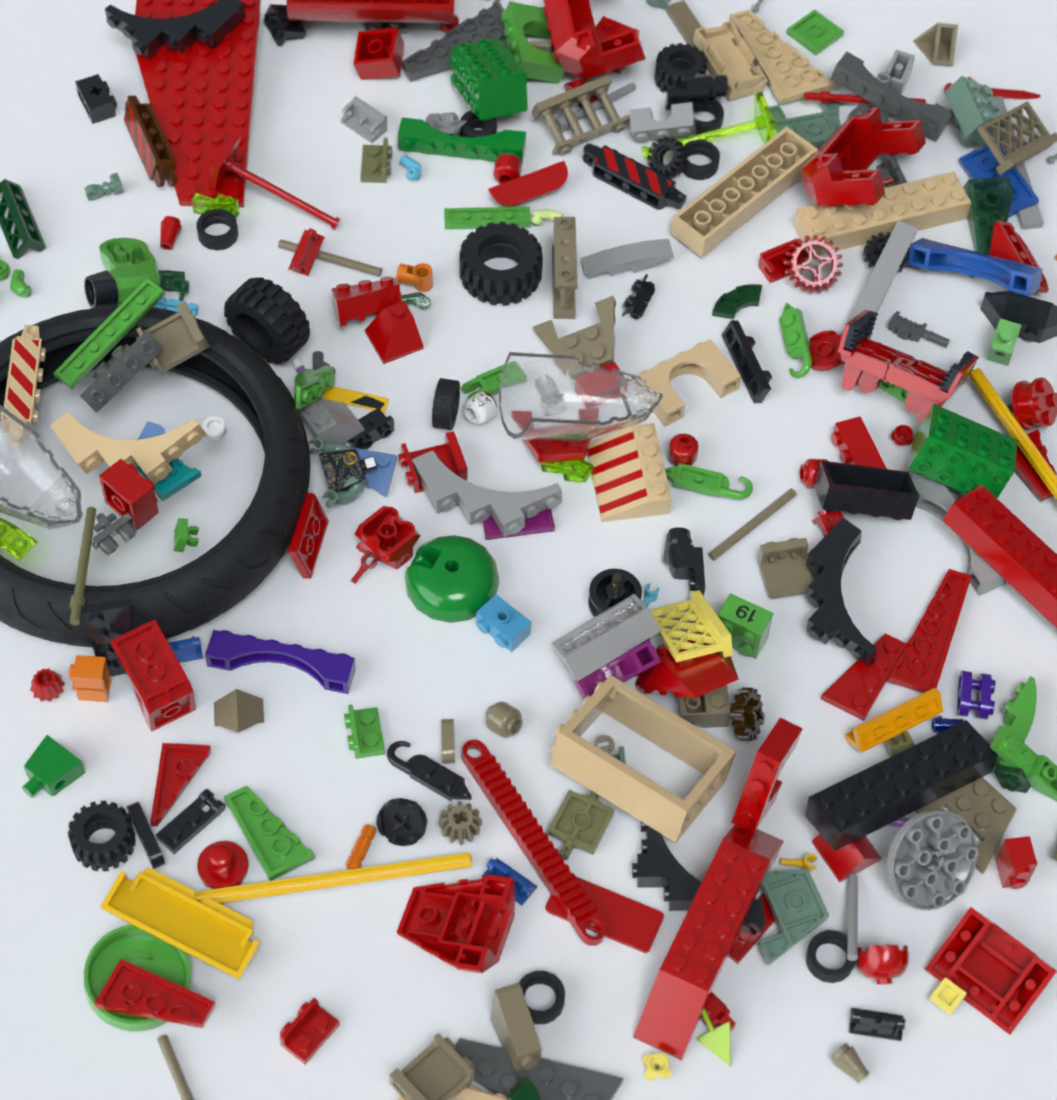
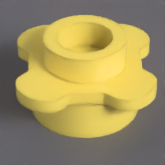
(656, 1059)

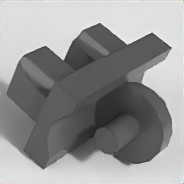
(104, 539)

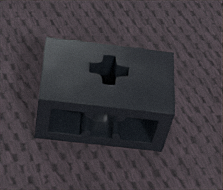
(96, 98)

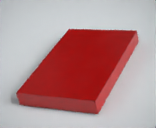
(308, 536)

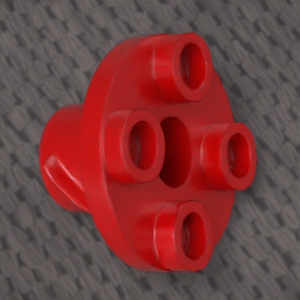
(222, 865)

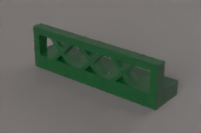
(21, 215)

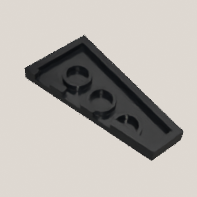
(105, 623)

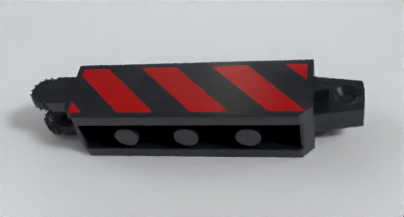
(632, 177)

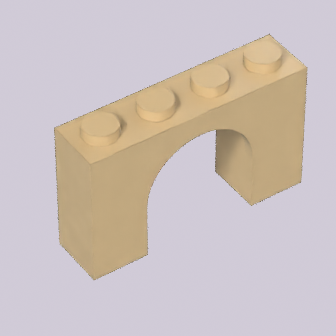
(701, 360)

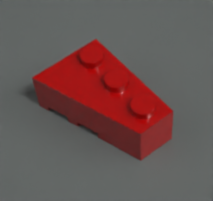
(364, 298)

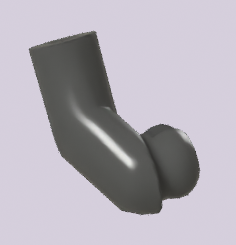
(318, 361)

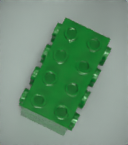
(489, 79)
(962, 453)

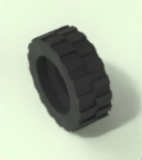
(445, 404)

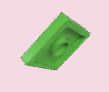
(815, 32)

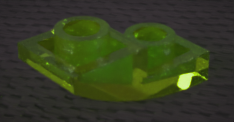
(204, 203)
(572, 470)
(15, 539)

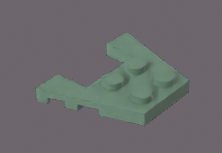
(812, 127)
(795, 908)

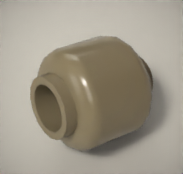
(503, 719)

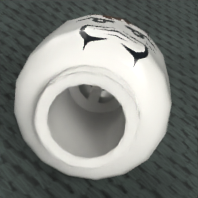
(480, 408)

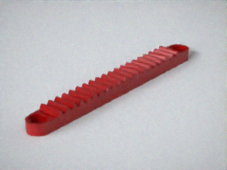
(534, 842)

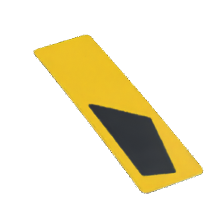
(356, 398)

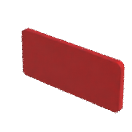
(625, 918)

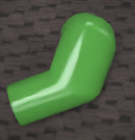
(17, 284)

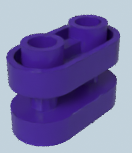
(985, 687)

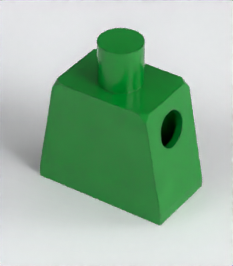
(51, 768)

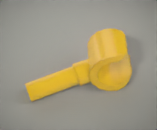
(801, 863)

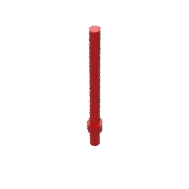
(826, 97)

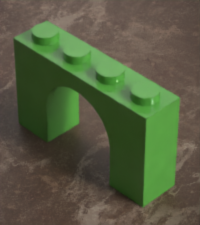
(530, 20)

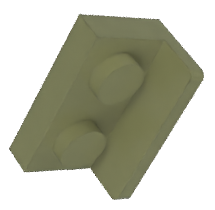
(375, 162)

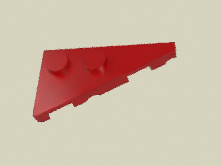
(175, 771)

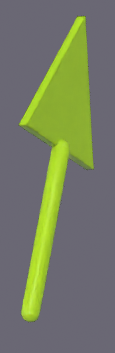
(717, 1039)

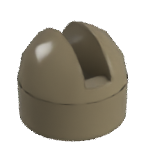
(603, 738)

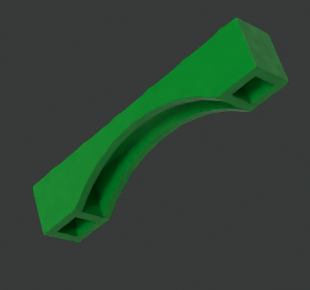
(419, 137)

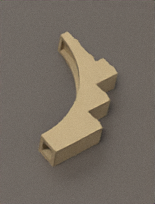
(151, 454)

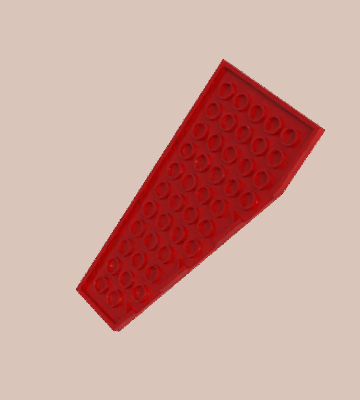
(203, 97)

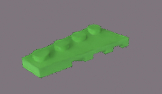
(269, 839)

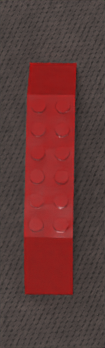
(705, 939)

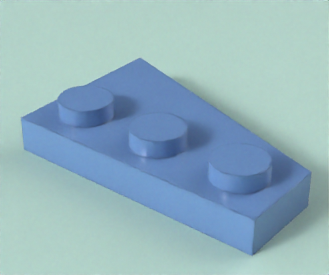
(382, 477)

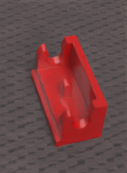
(772, 261)

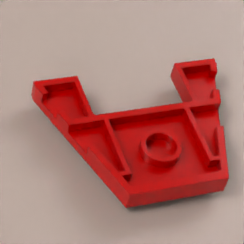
(558, 451)

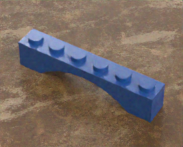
(1009, 274)

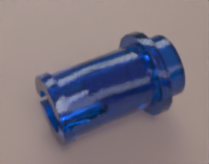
(941, 724)

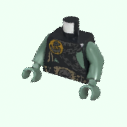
(342, 470)

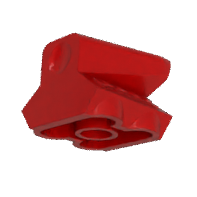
(387, 537)

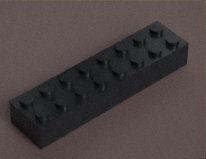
(900, 785)

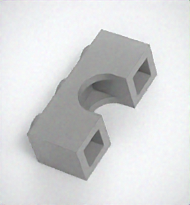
(679, 124)

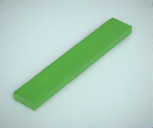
(109, 333)

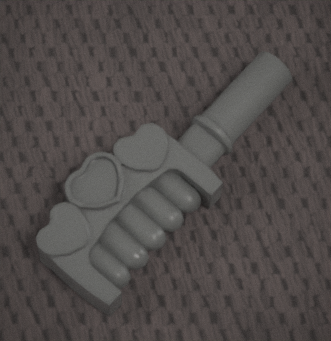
(908, 329)

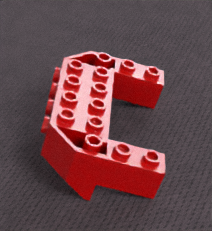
(578, 43)
(839, 167)

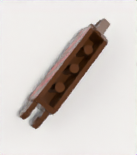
(150, 141)

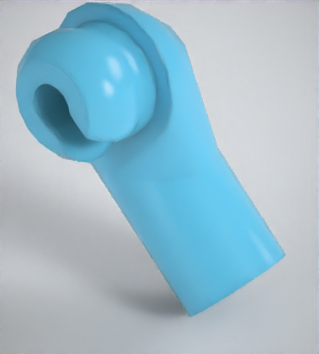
(414, 167)

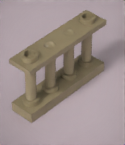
(582, 95)
(564, 267)

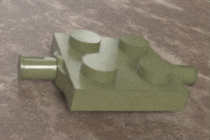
(580, 823)

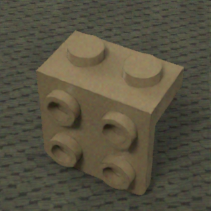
(785, 567)

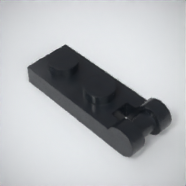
(190, 822)

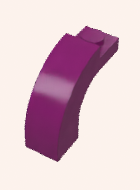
(623, 668)

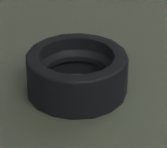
(715, 108)
(705, 148)
(212, 217)
(820, 971)
(552, 981)

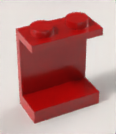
(448, 453)

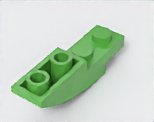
(311, 384)
(1021, 711)
(1015, 753)

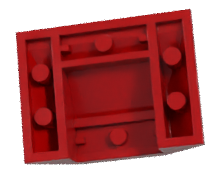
(992, 968)

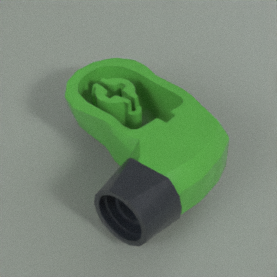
(127, 267)

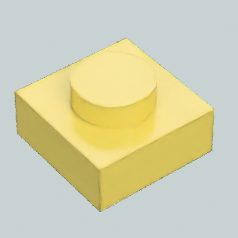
(947, 996)

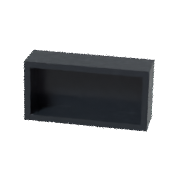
(865, 490)

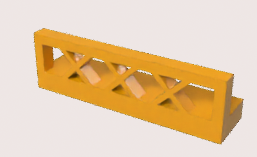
(895, 721)

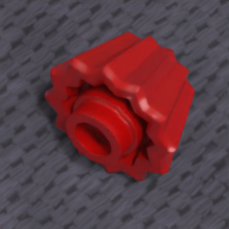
(46, 685)

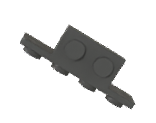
(120, 370)

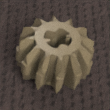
(460, 822)

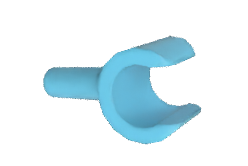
(650, 596)

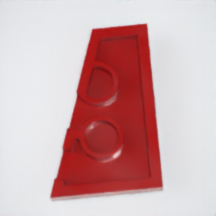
(1028, 473)

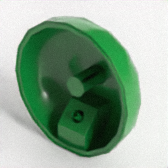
(451, 578)

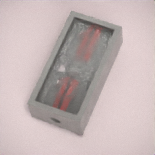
(606, 637)

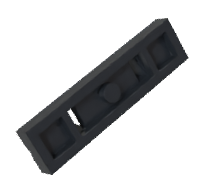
(741, 350)

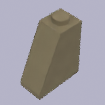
(515, 1027)

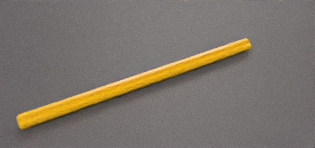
(1015, 430)
(337, 878)

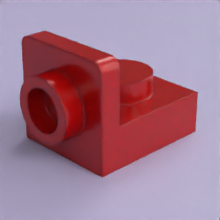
(828, 520)

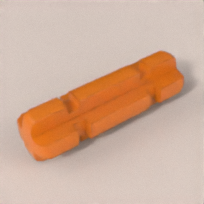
(361, 847)

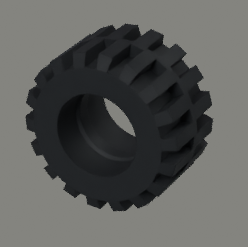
(676, 64)
(96, 818)

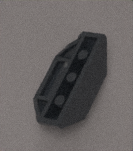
(1036, 316)

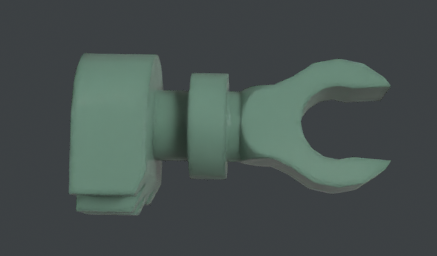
(95, 191)

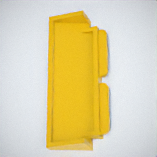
(172, 915)

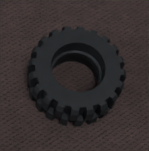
(501, 242)
(267, 320)

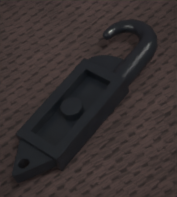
(430, 774)

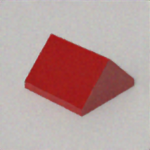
(848, 859)

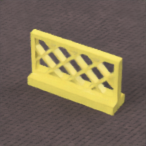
(706, 622)

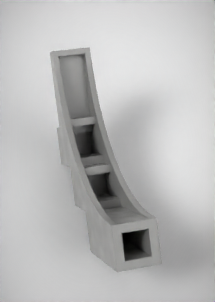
(479, 503)

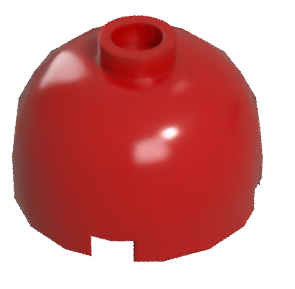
(883, 962)

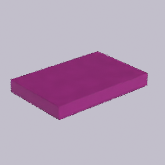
(541, 523)

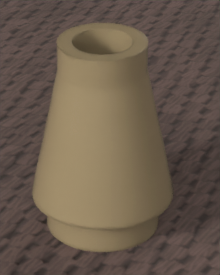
(850, 1063)

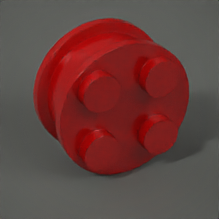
(1034, 403)

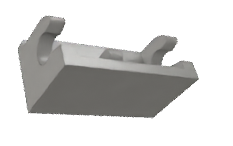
(364, 120)

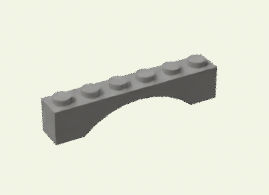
(937, 501)

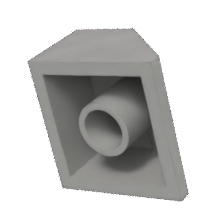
(331, 421)

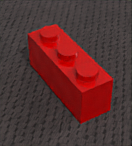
(856, 444)

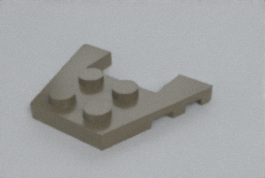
(589, 344)
(984, 811)

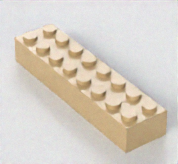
(742, 192)
(917, 203)

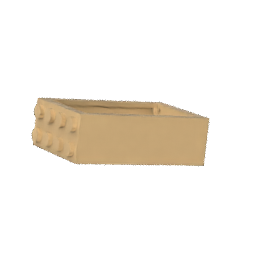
(625, 785)

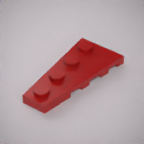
(861, 684)
(150, 996)

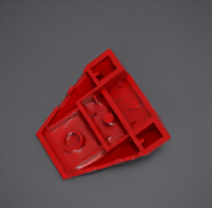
(688, 677)
(461, 921)

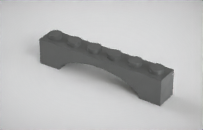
(855, 77)

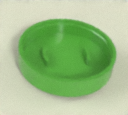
(141, 950)

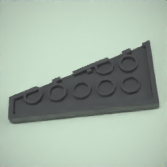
(436, 57)

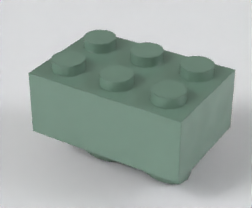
(972, 108)

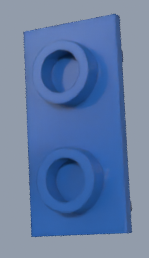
(187, 649)
(523, 887)

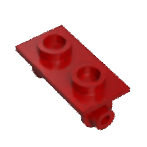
(306, 252)

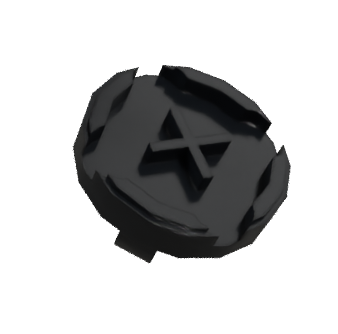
(401, 821)

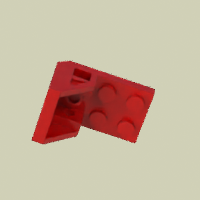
(155, 674)

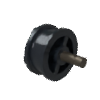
(611, 588)

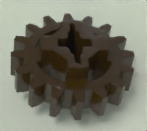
(747, 714)

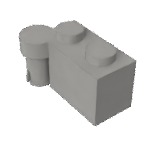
(898, 71)

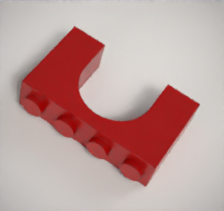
(762, 782)

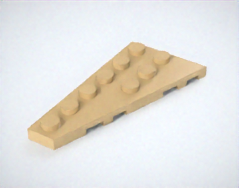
(780, 62)

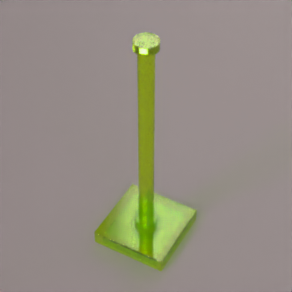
(762, 121)

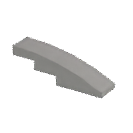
(629, 256)

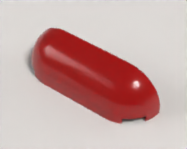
(530, 185)

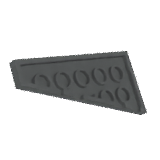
(550, 1078)

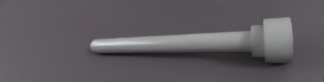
(563, 122)

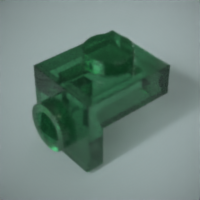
(174, 282)
(1012, 778)

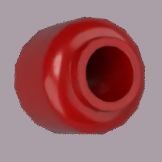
(507, 168)
(683, 449)
(808, 471)

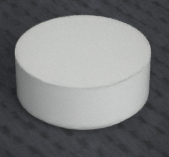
(215, 428)

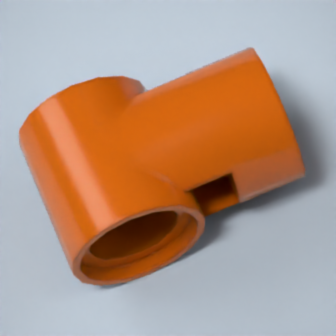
(417, 276)

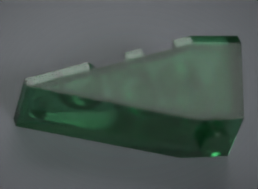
(989, 204)

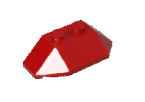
(1010, 246)

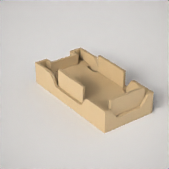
(730, 56)

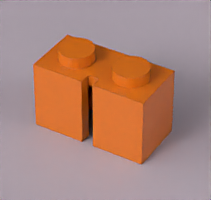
(91, 678)

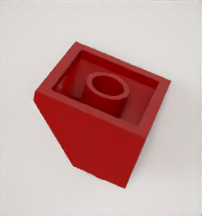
(394, 333)

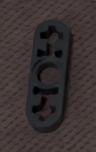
(145, 835)

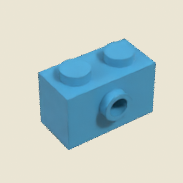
(503, 623)

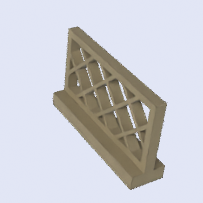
(1025, 149)

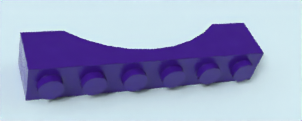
(233, 651)

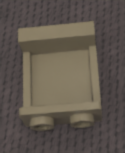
(179, 337)
(434, 1073)

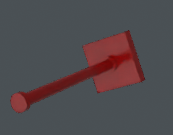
(225, 162)

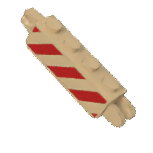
(24, 375)

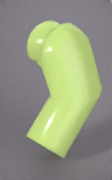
(547, 214)

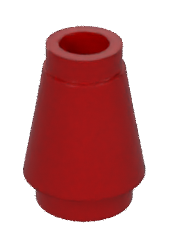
(169, 231)

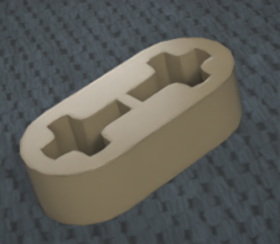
(447, 735)

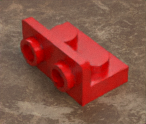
(308, 1031)

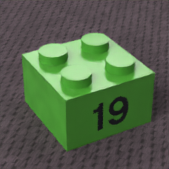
(747, 625)

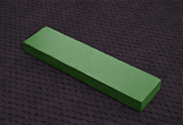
(475, 217)

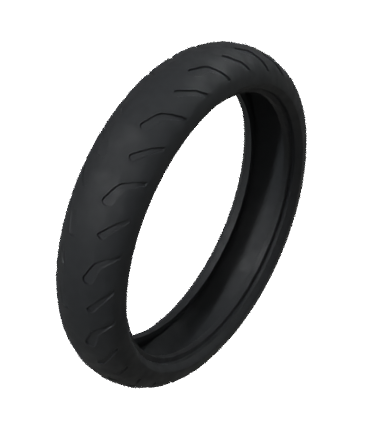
(236, 563)

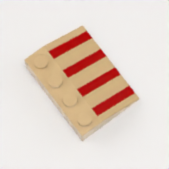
(629, 474)

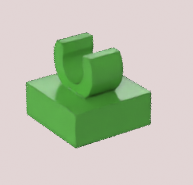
(182, 535)

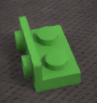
(366, 732)

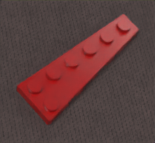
(928, 647)

